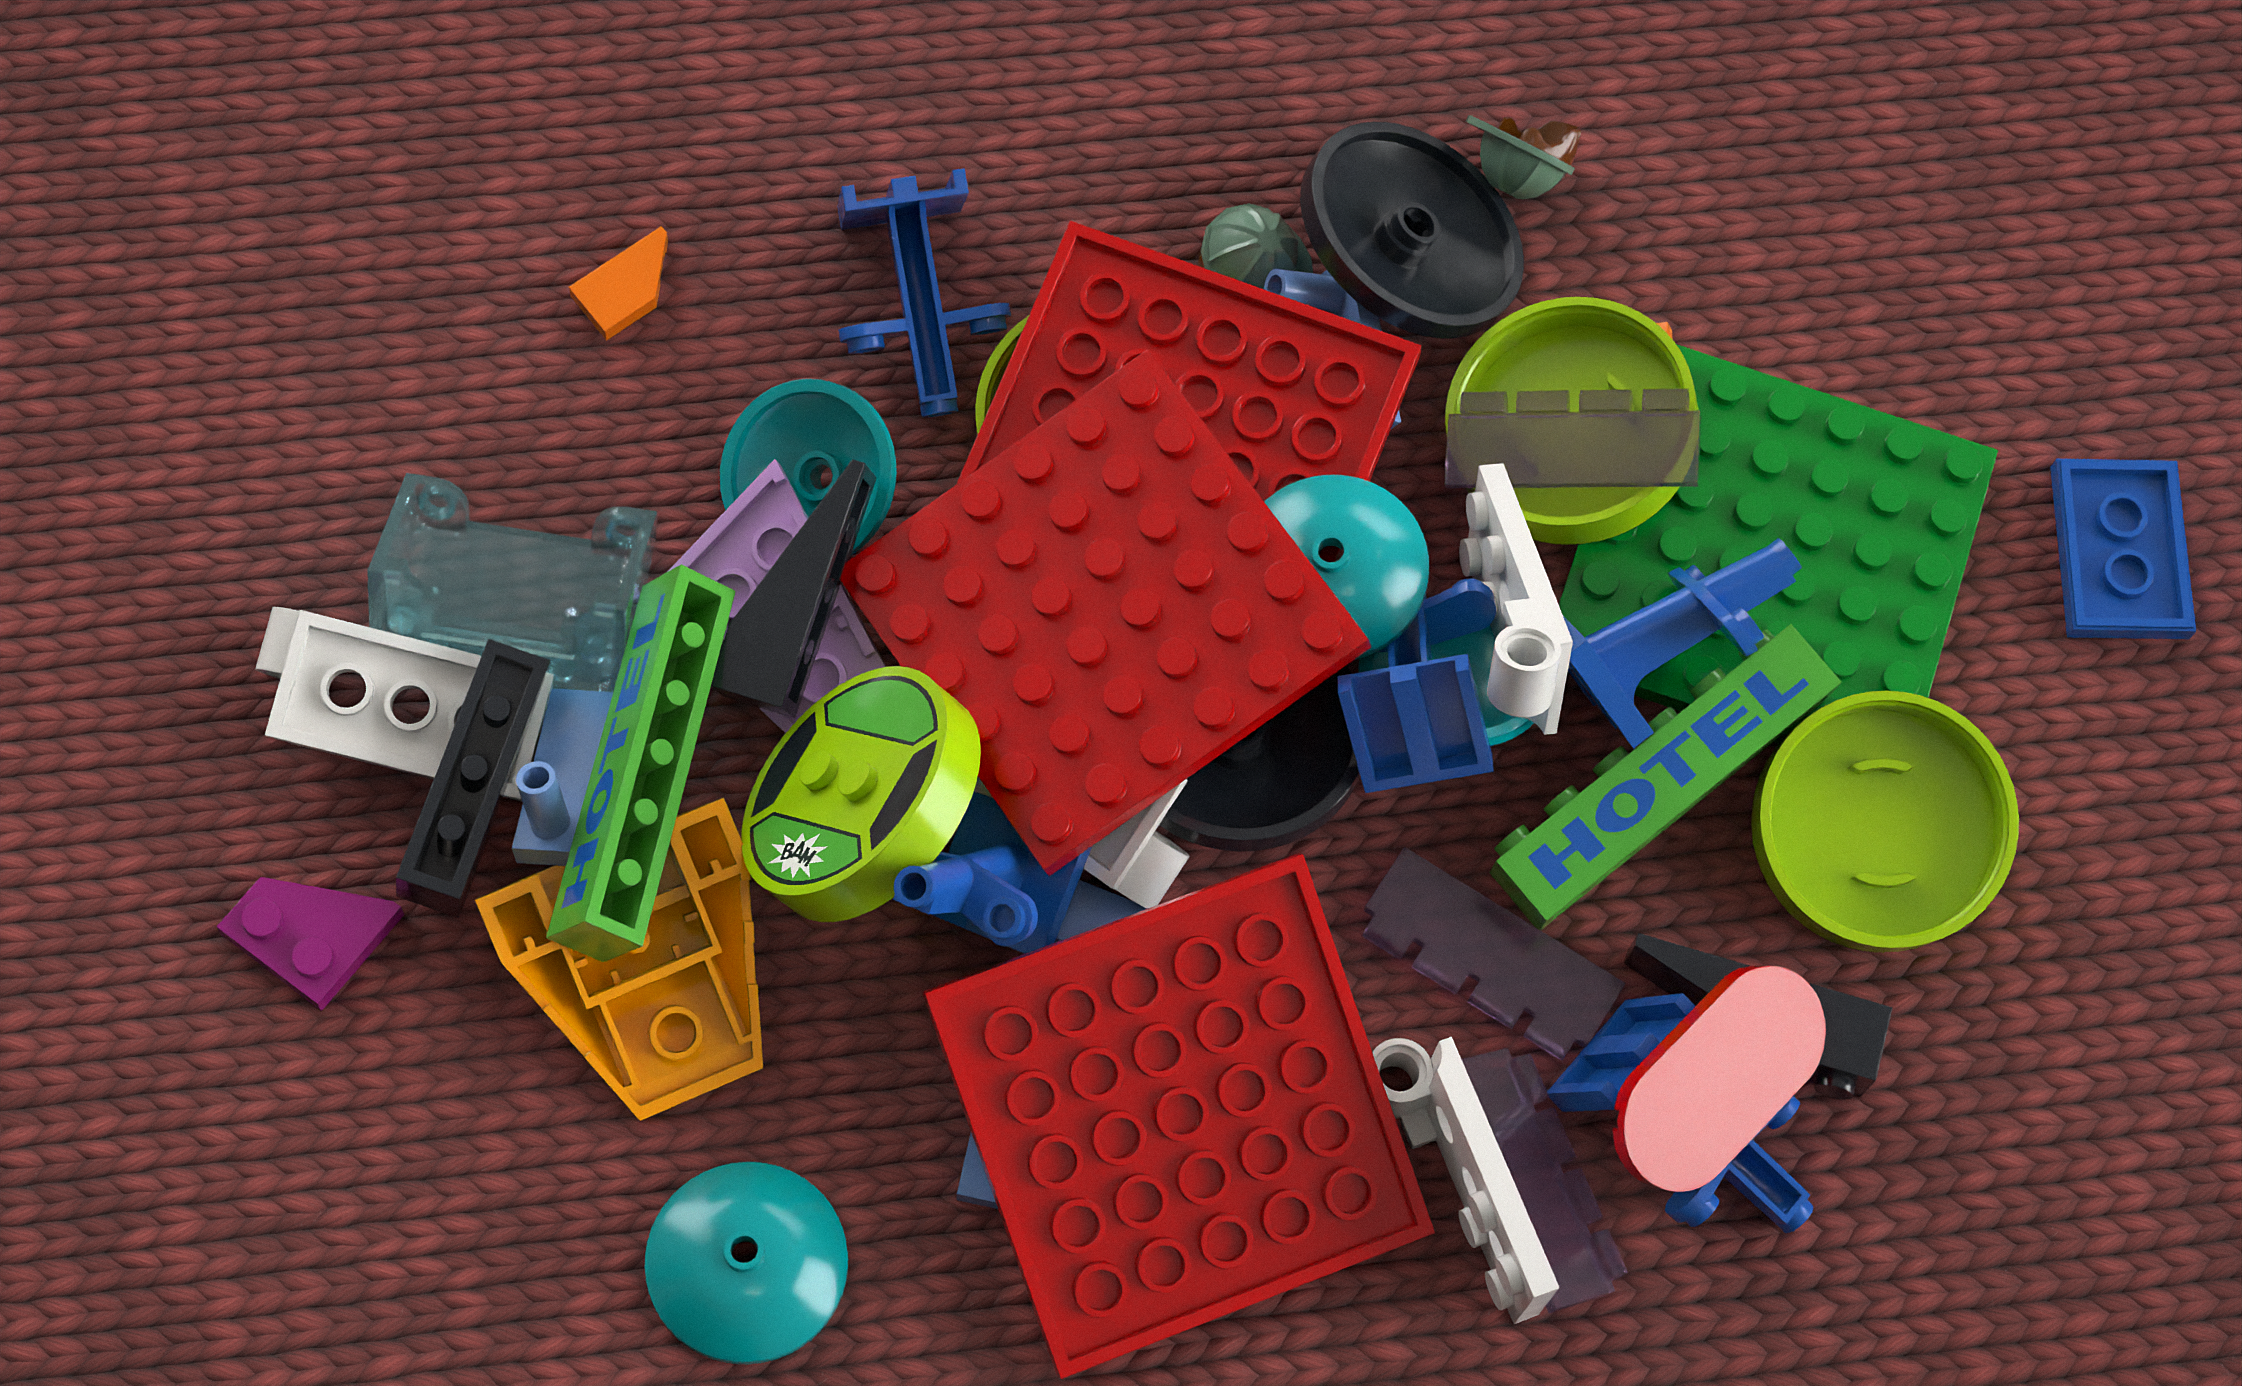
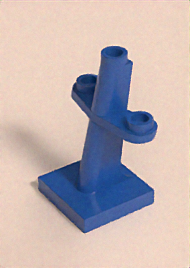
(924, 321)
(1619, 655)
(1420, 713)
(992, 882)
(1611, 1056)

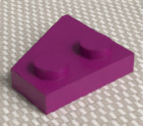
(308, 933)

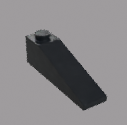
(783, 621)
(471, 779)
(1853, 1025)

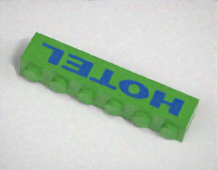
(641, 765)
(1662, 777)

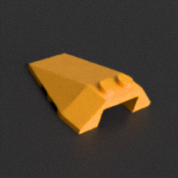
(668, 1013)

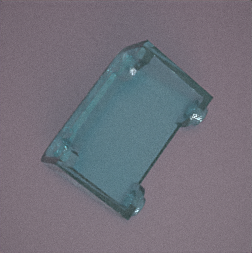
(524, 588)

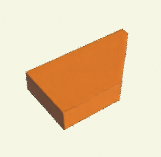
(623, 286)

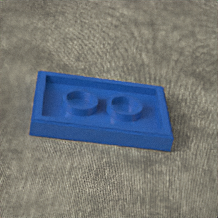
(2122, 549)

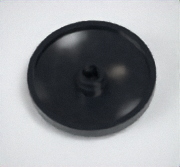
(1411, 230)
(1273, 781)

